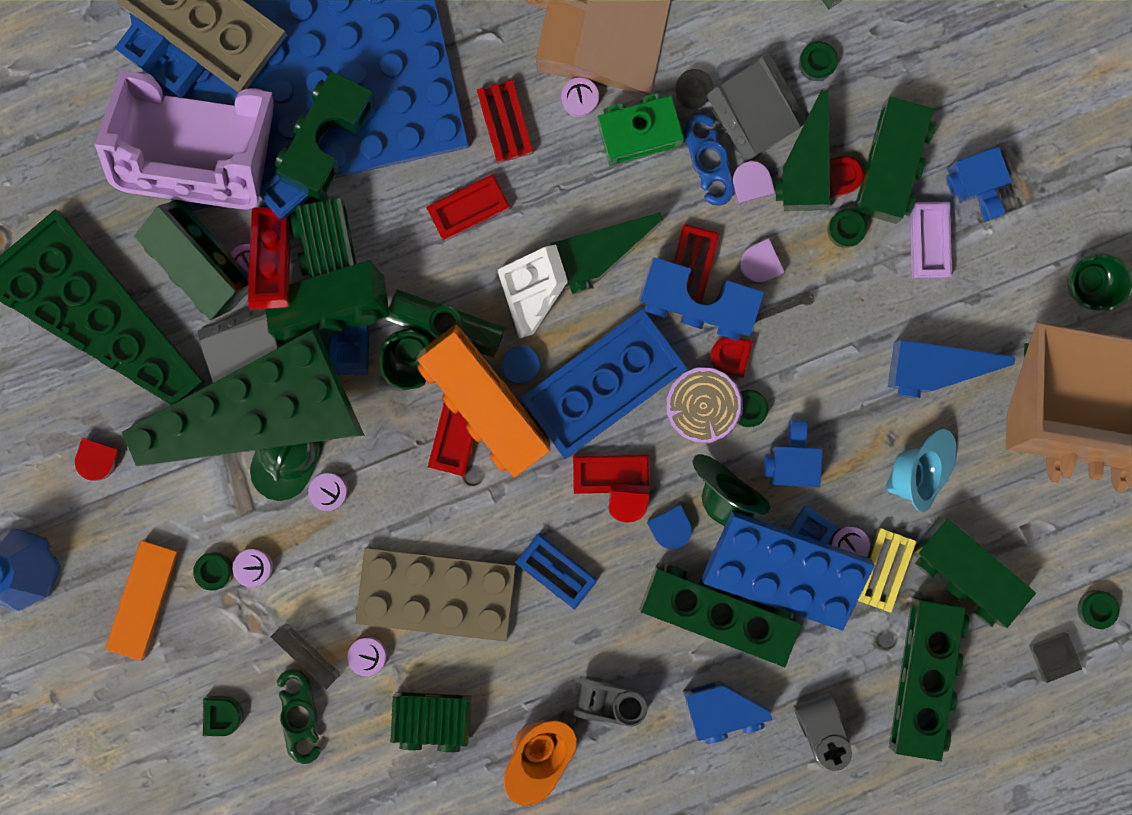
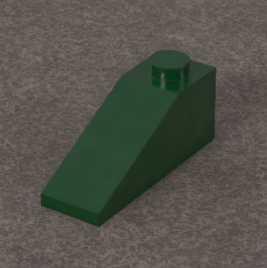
(806, 170)
(595, 253)

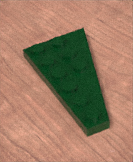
(75, 296)
(267, 404)

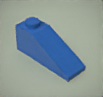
(930, 367)

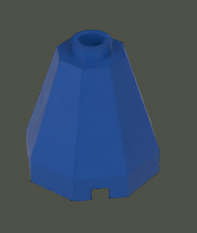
(25, 569)

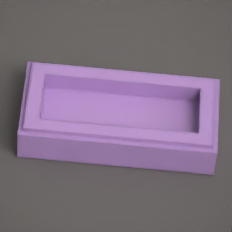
(931, 240)

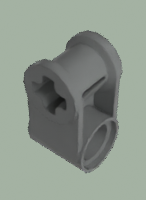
(607, 702)
(822, 725)

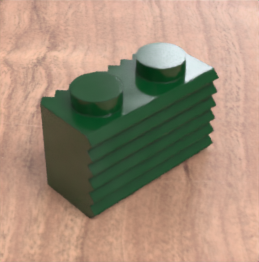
(324, 237)
(430, 720)

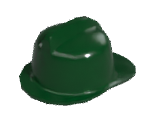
(284, 471)
(726, 492)

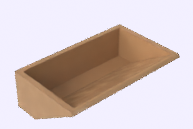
(603, 40)
(1075, 403)

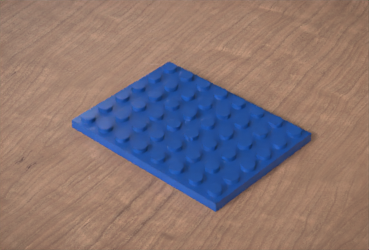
(378, 44)

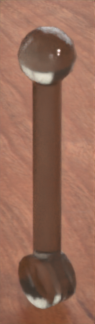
(806, 298)

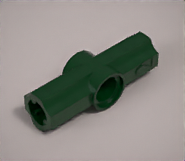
(422, 315)

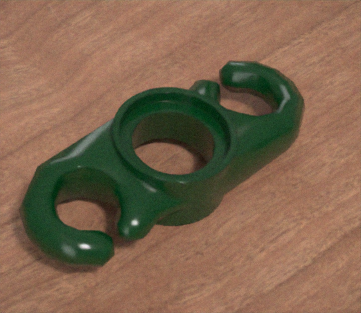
(292, 733)

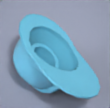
(923, 471)

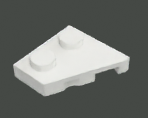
(532, 287)

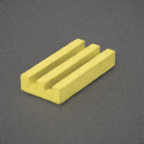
(899, 572)

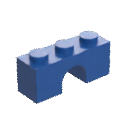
(731, 311)

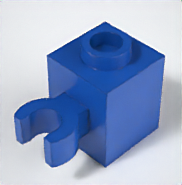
(980, 179)
(794, 463)

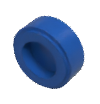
(520, 364)

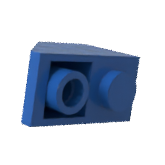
(721, 709)

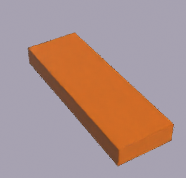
(142, 600)

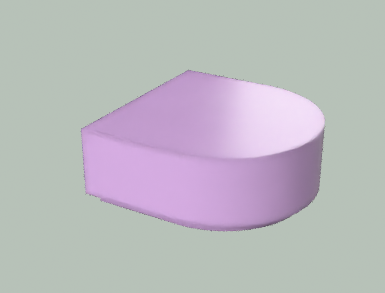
(752, 182)
(760, 263)

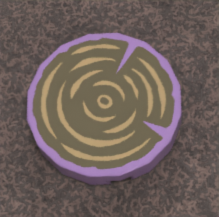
(704, 405)

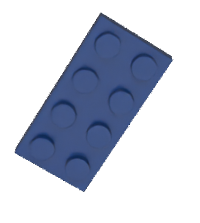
(603, 383)
(787, 570)

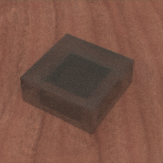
(1055, 657)

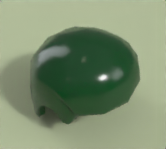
(1100, 282)
(399, 358)

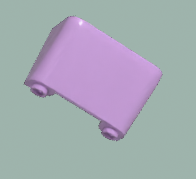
(185, 145)

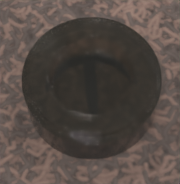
(693, 88)

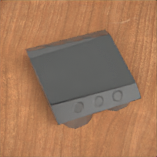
(756, 108)
(236, 342)

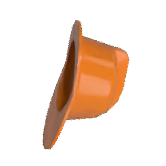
(538, 760)

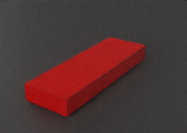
(269, 260)

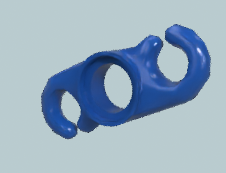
(710, 142)

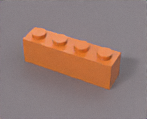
(484, 401)

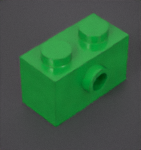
(639, 129)

